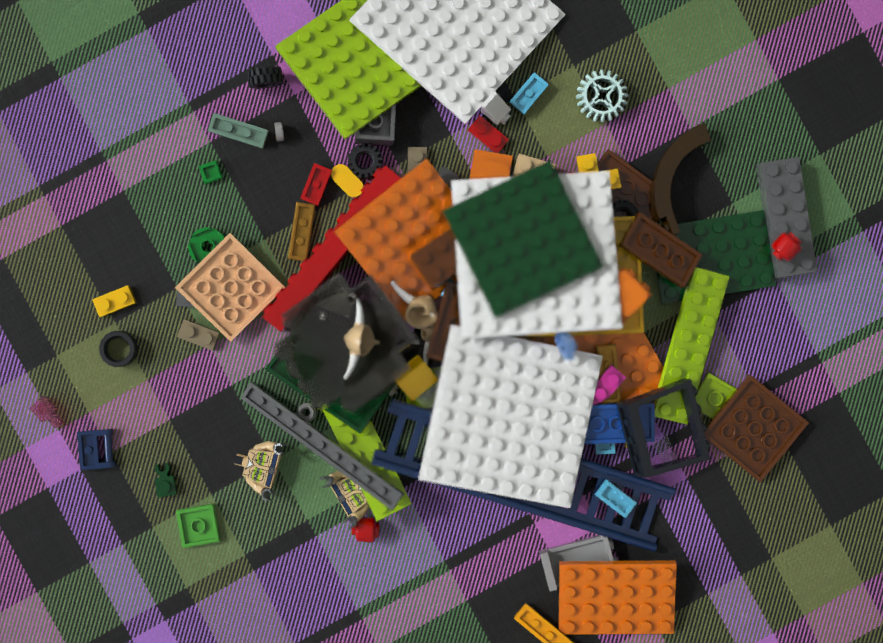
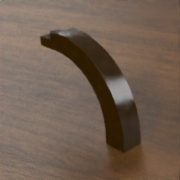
(664, 172)

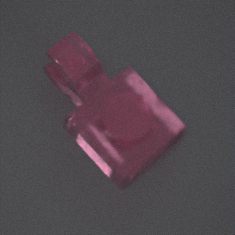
(45, 410)

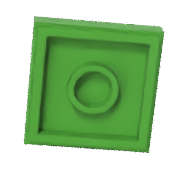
(198, 525)

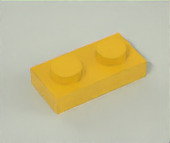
(114, 301)

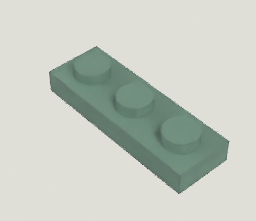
(238, 130)

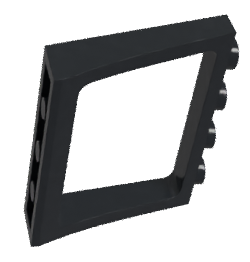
(635, 435)

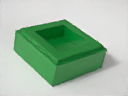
(210, 172)

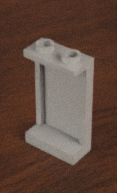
(589, 549)

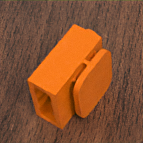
(490, 165)
(631, 293)

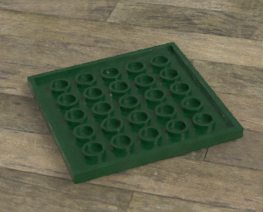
(522, 239)

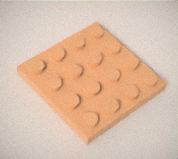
(229, 287)

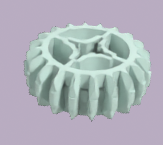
(607, 102)

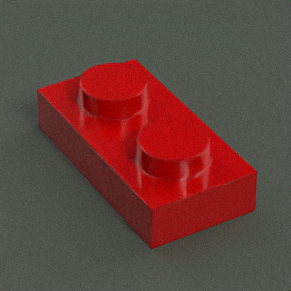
(488, 135)
(316, 184)

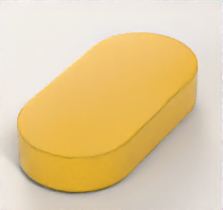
(347, 180)

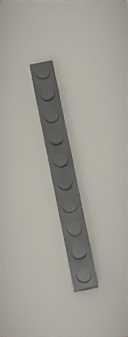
(322, 446)

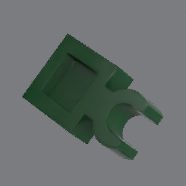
(165, 484)

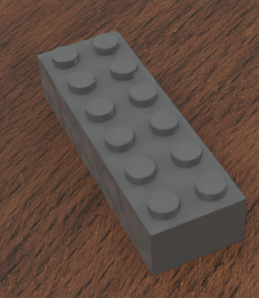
(786, 212)

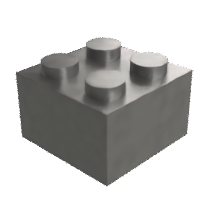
(378, 131)

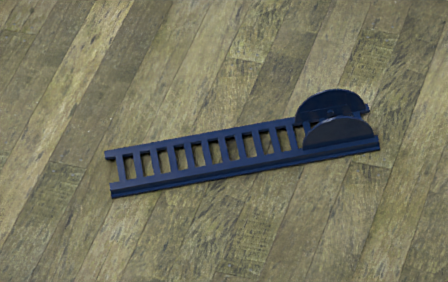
(411, 466)

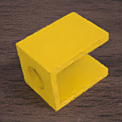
(418, 379)

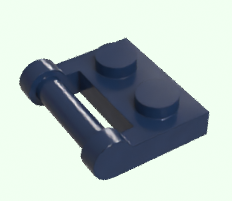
(89, 449)

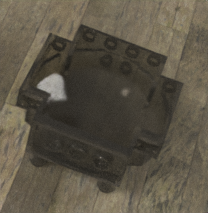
(319, 352)

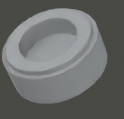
(279, 131)

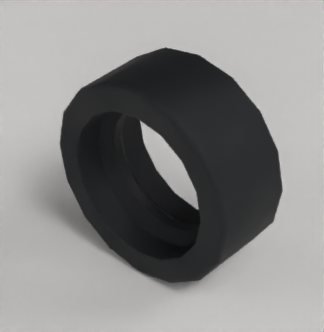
(103, 348)

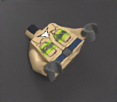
(261, 466)
(349, 496)

